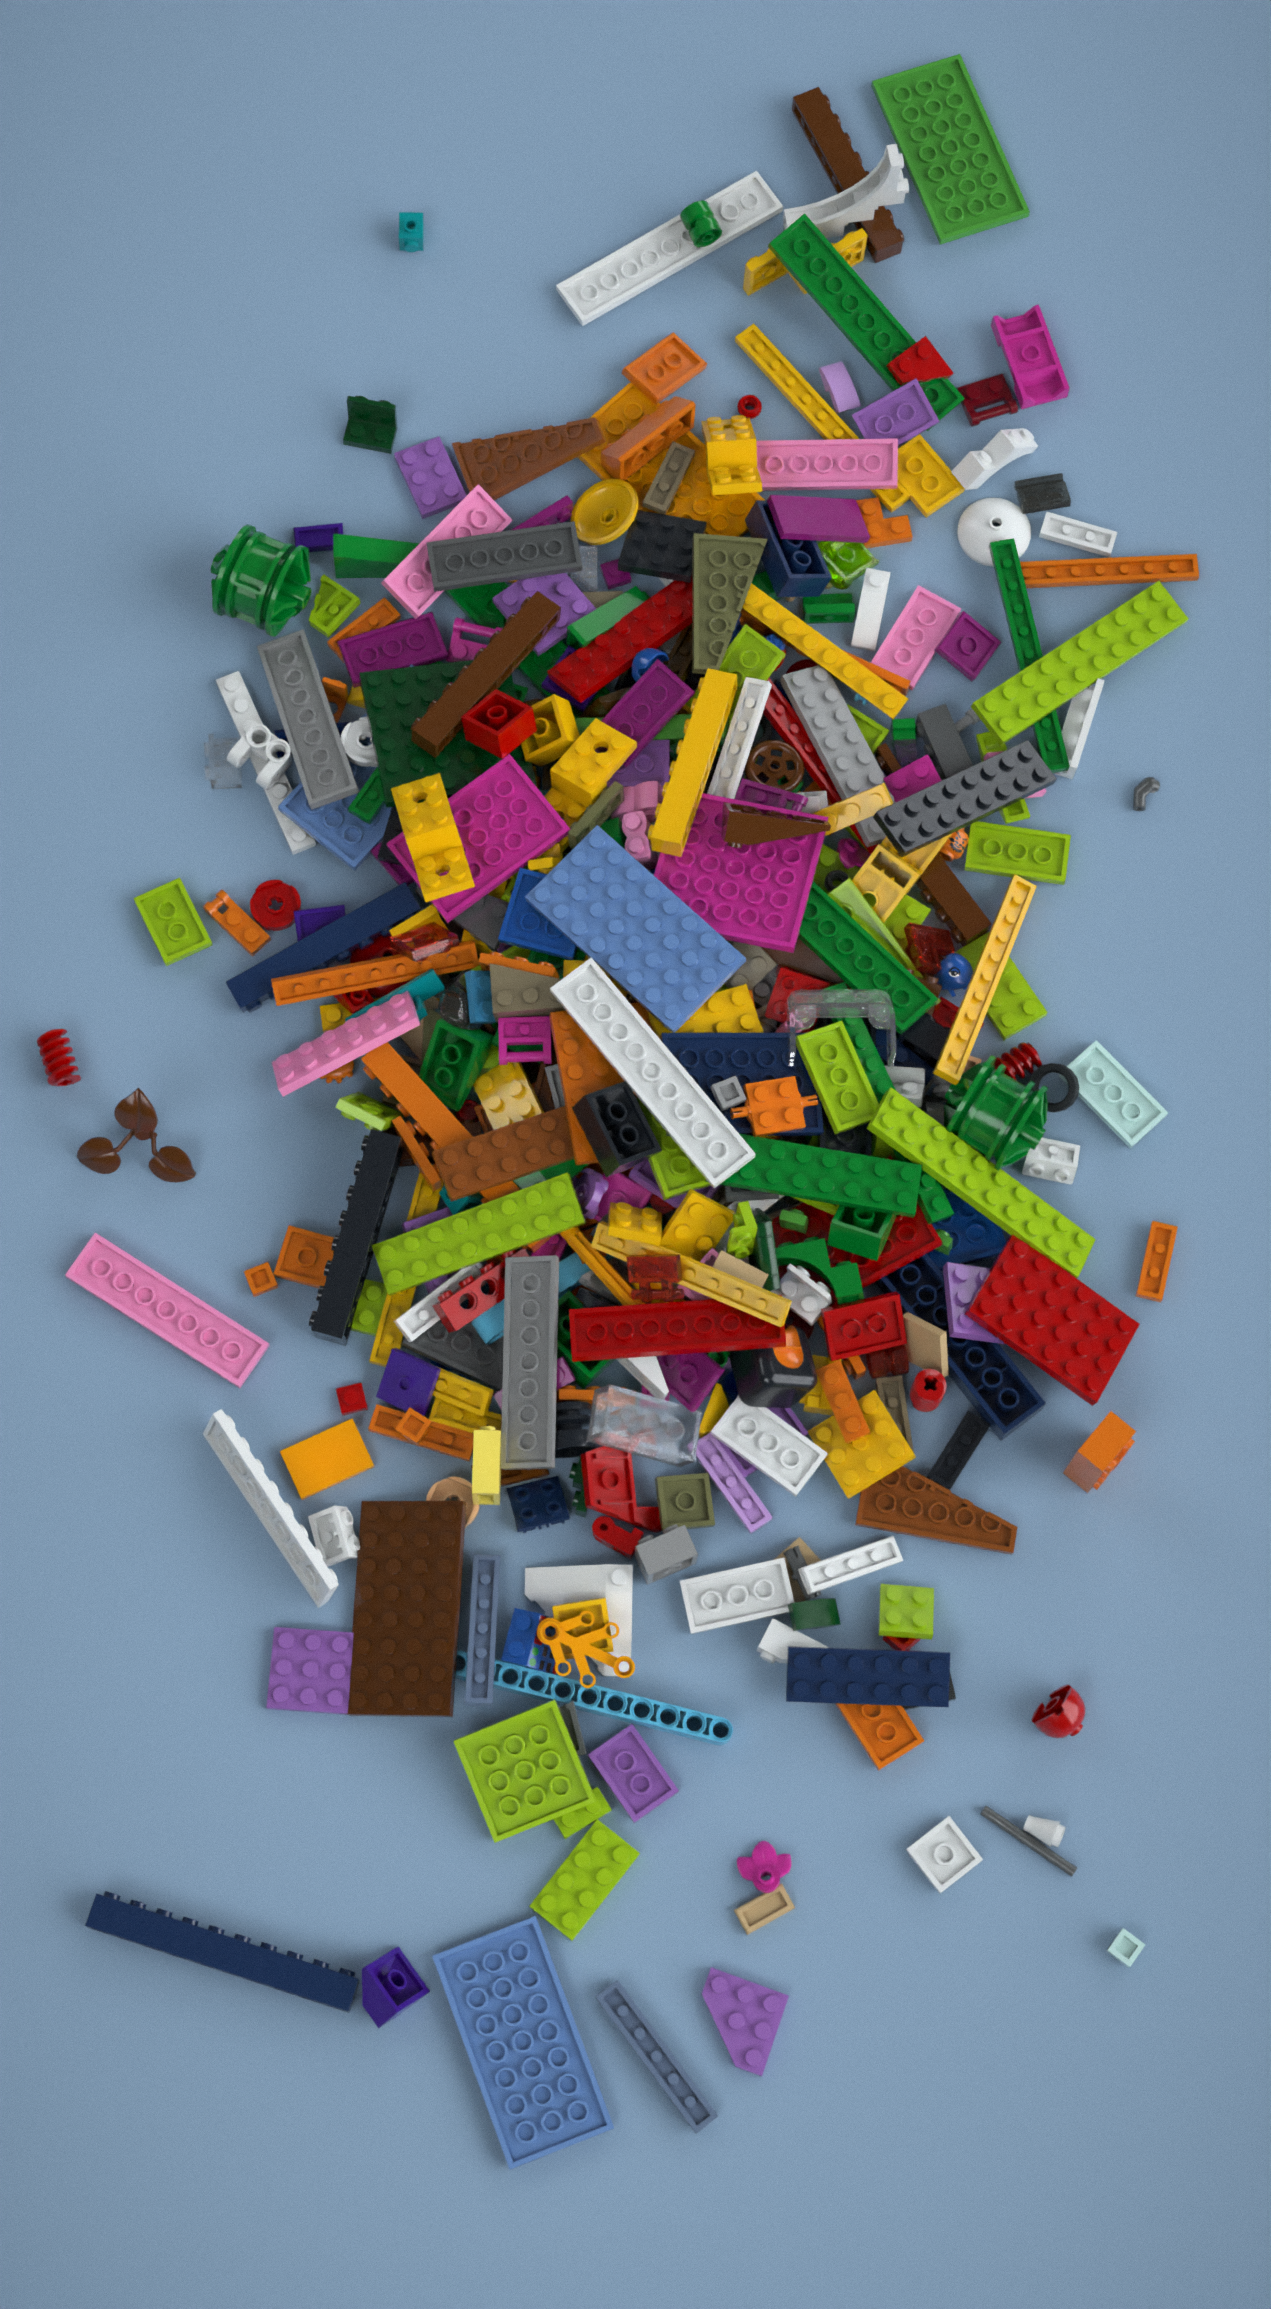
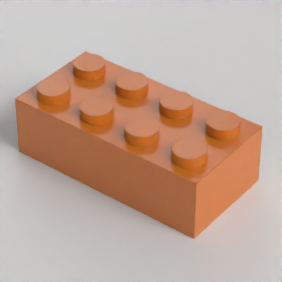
(1100, 1453)

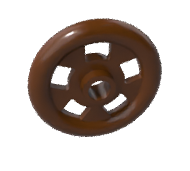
(789, 753)

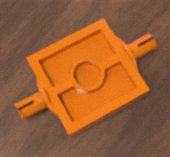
(774, 1106)

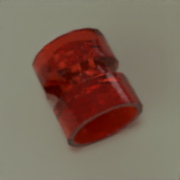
(888, 1360)

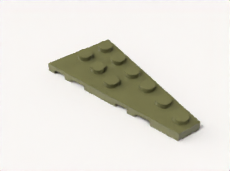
(720, 583)

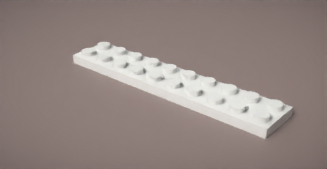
(665, 251)
(652, 1073)

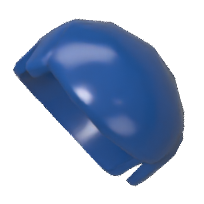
(645, 659)

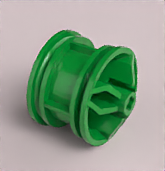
(260, 580)
(996, 1113)

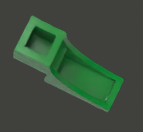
(813, 1255)

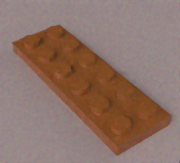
(505, 1154)

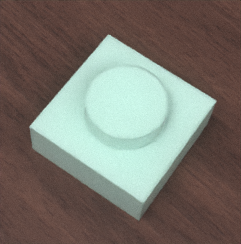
(1125, 1947)

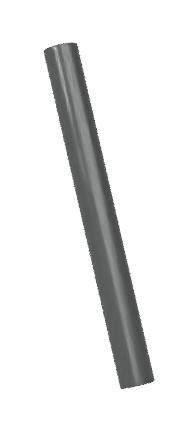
(1028, 1840)

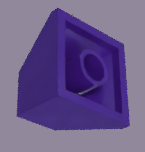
(390, 1987)

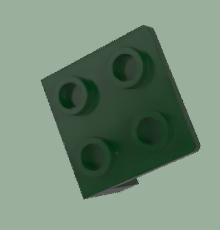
(370, 424)

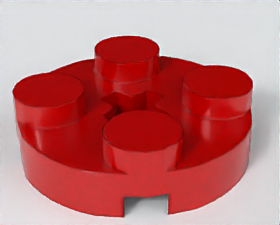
(262, 900)

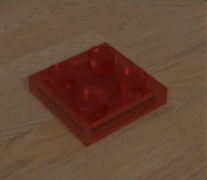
(424, 941)

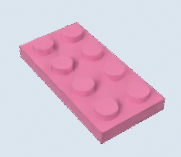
(915, 635)

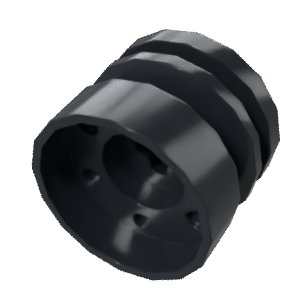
(570, 1437)

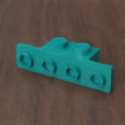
(419, 988)

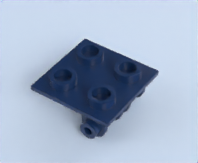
(538, 1504)

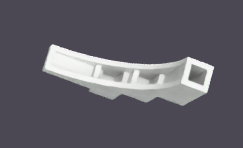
(858, 203)

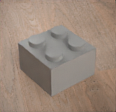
(665, 1553)

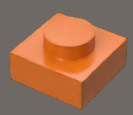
(260, 1279)
(413, 1426)

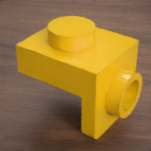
(547, 860)

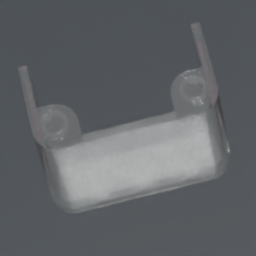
(807, 1005)

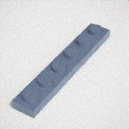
(482, 1631)
(656, 2056)

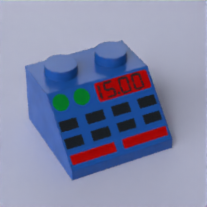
(524, 1646)

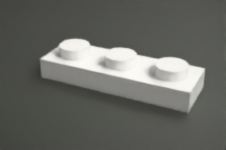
(1078, 534)

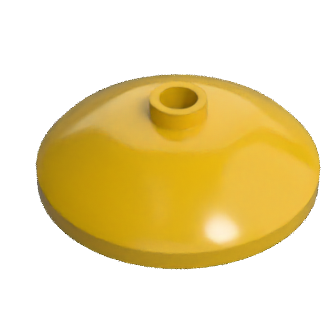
(605, 511)

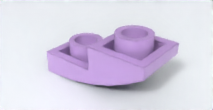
(841, 388)

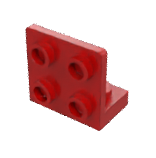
(787, 982)

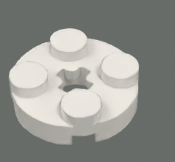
(355, 751)

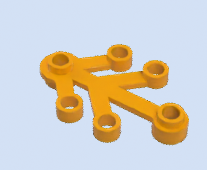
(581, 1646)

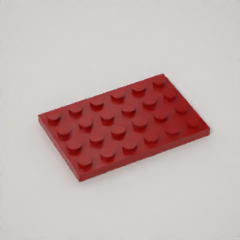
(906, 1242)
(1052, 1319)

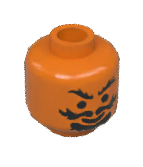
(954, 846)

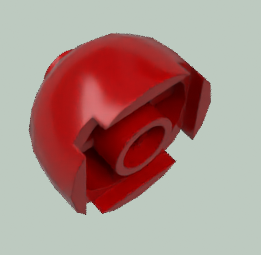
(1062, 1714)

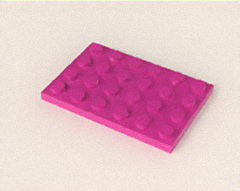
(501, 827)

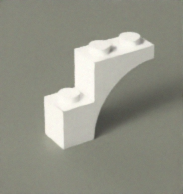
(1001, 450)

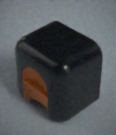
(775, 1375)

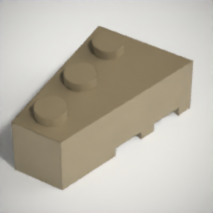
(521, 993)

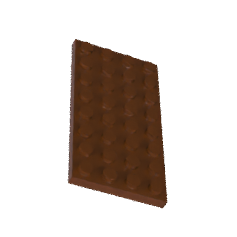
(407, 1608)

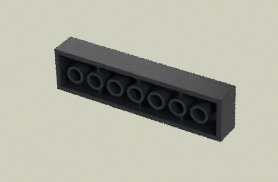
(358, 1233)

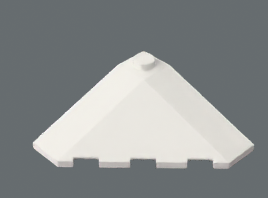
(585, 1582)

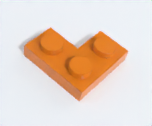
(881, 530)

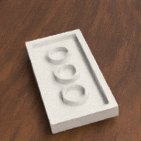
(769, 1445)
(737, 1595)

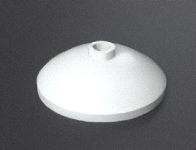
(977, 531)

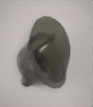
(454, 1008)

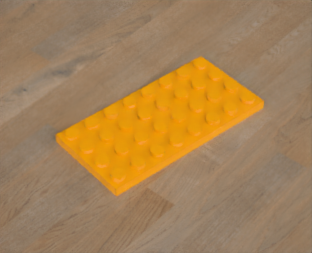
(694, 497)

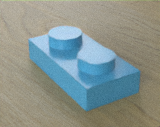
(479, 997)

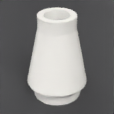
(1046, 1830)

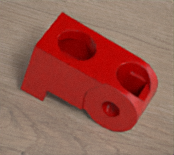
(615, 1537)

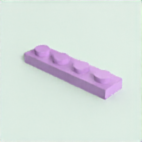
(732, 1484)

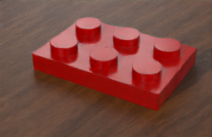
(864, 1326)

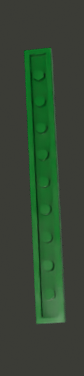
(1026, 644)
(930, 1195)

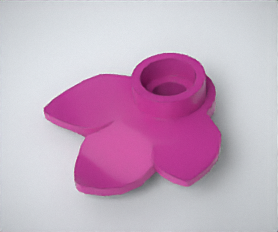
(851, 853)
(764, 1863)

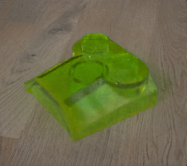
(846, 561)

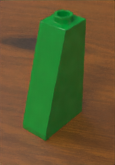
(367, 556)
(603, 618)

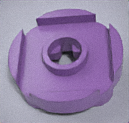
(589, 1191)

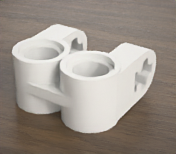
(246, 747)

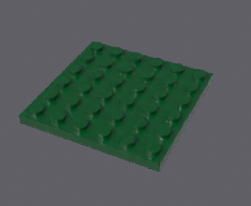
(395, 701)

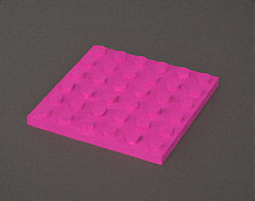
(748, 891)

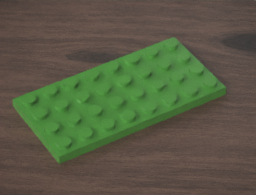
(950, 149)

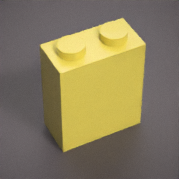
(486, 1466)

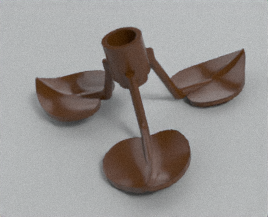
(137, 1114)

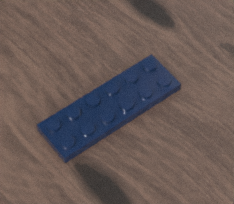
(867, 1676)

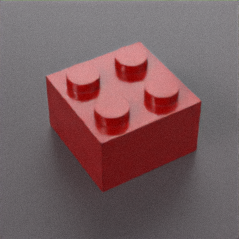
(499, 723)

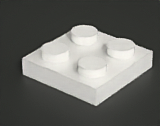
(944, 1854)

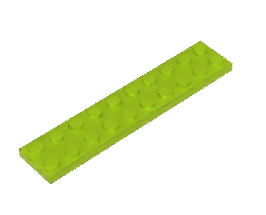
(1079, 663)
(979, 1183)

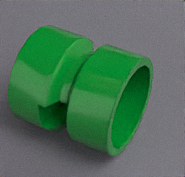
(701, 224)

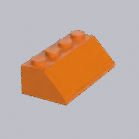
(648, 438)

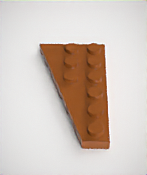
(524, 455)
(922, 1508)

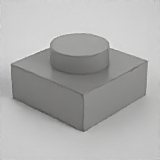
(728, 1093)

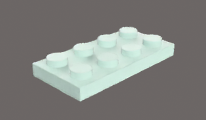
(1115, 1095)

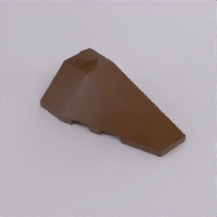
(750, 826)

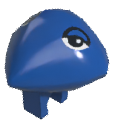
(955, 973)

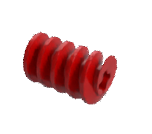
(56, 1058)
(1018, 1060)
(927, 1390)

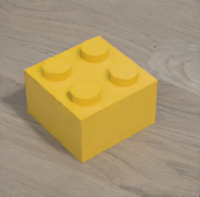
(554, 731)

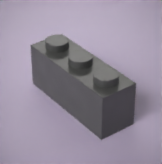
(942, 741)

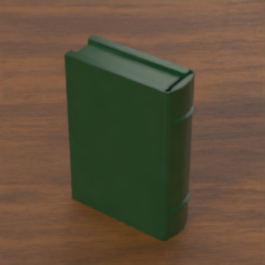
(764, 1250)

